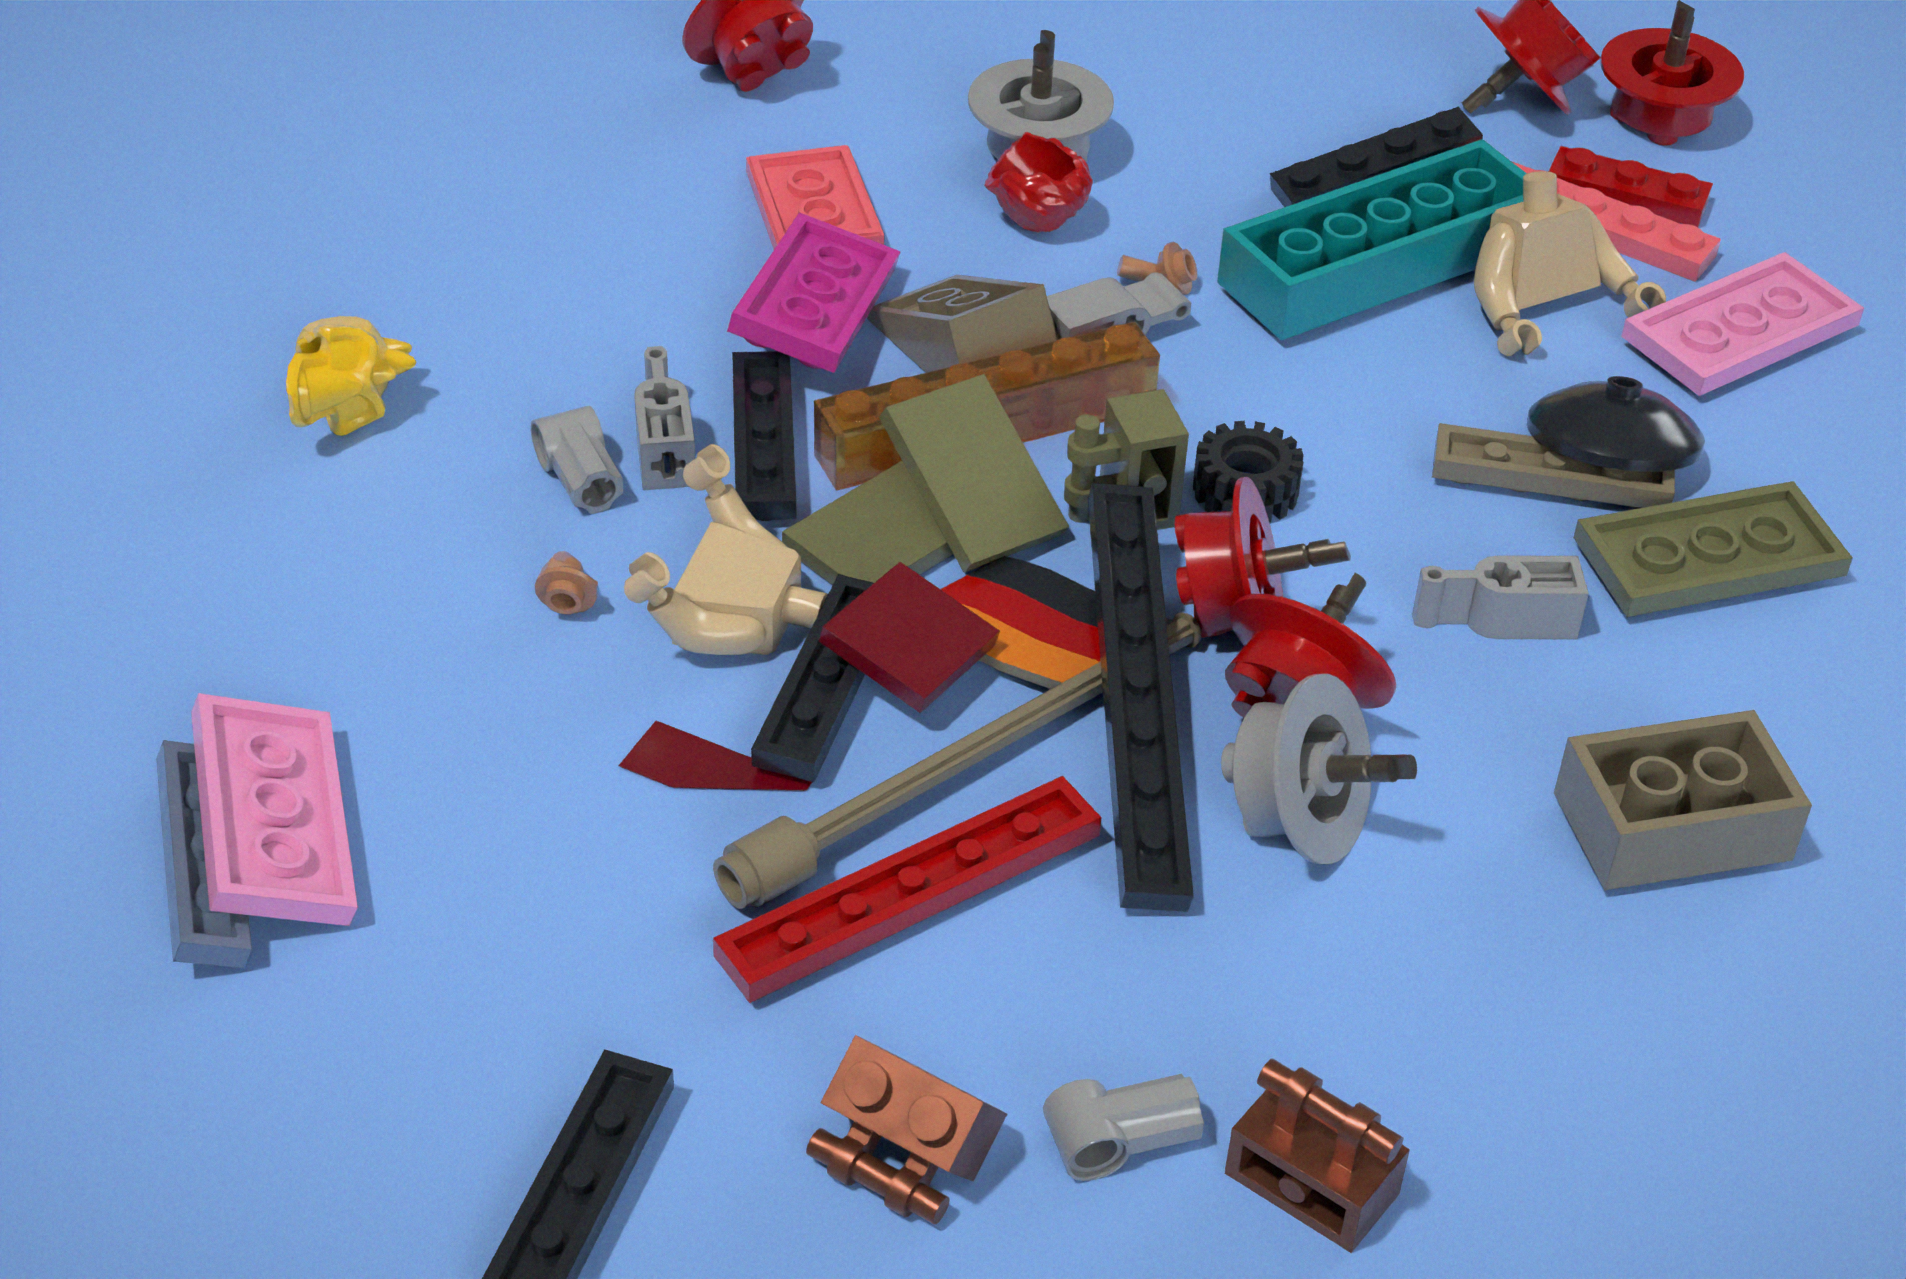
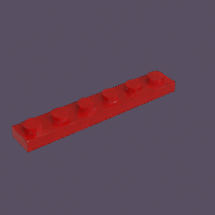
(905, 888)

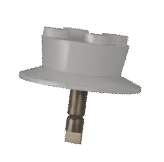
(1042, 99)
(1309, 769)

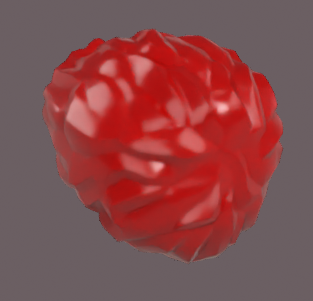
(1040, 182)

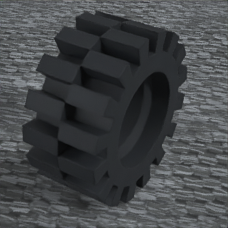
(1229, 453)

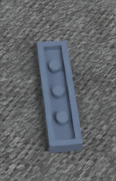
(195, 931)

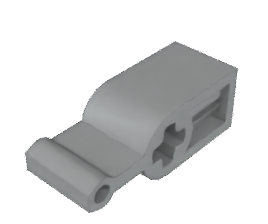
(1108, 303)
(662, 424)
(1506, 597)

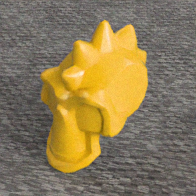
(342, 373)

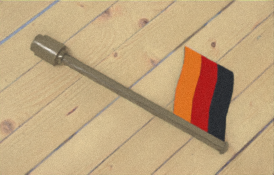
(1043, 638)

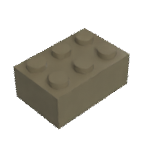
(1681, 799)

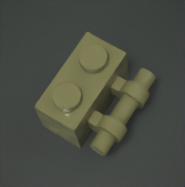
(1139, 447)

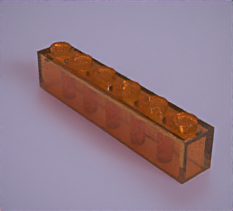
(1037, 387)

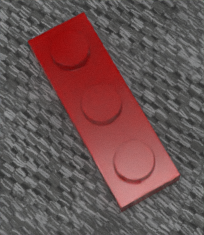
(1666, 194)

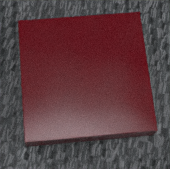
(909, 636)

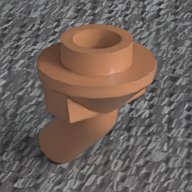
(1172, 262)
(565, 585)

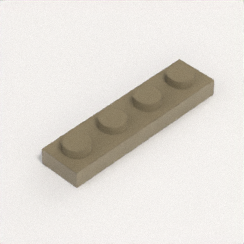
(1529, 466)

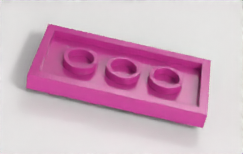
(814, 293)

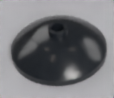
(1616, 426)

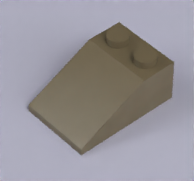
(965, 320)

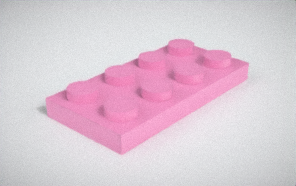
(1742, 323)
(272, 811)

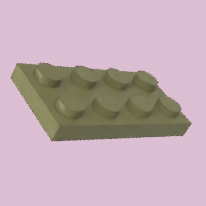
(1711, 548)

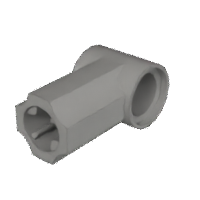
(576, 451)
(1104, 1127)

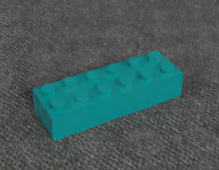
(1367, 239)

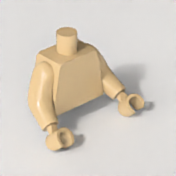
(1546, 253)
(738, 583)

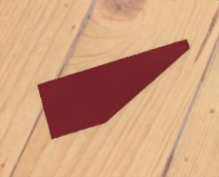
(693, 762)

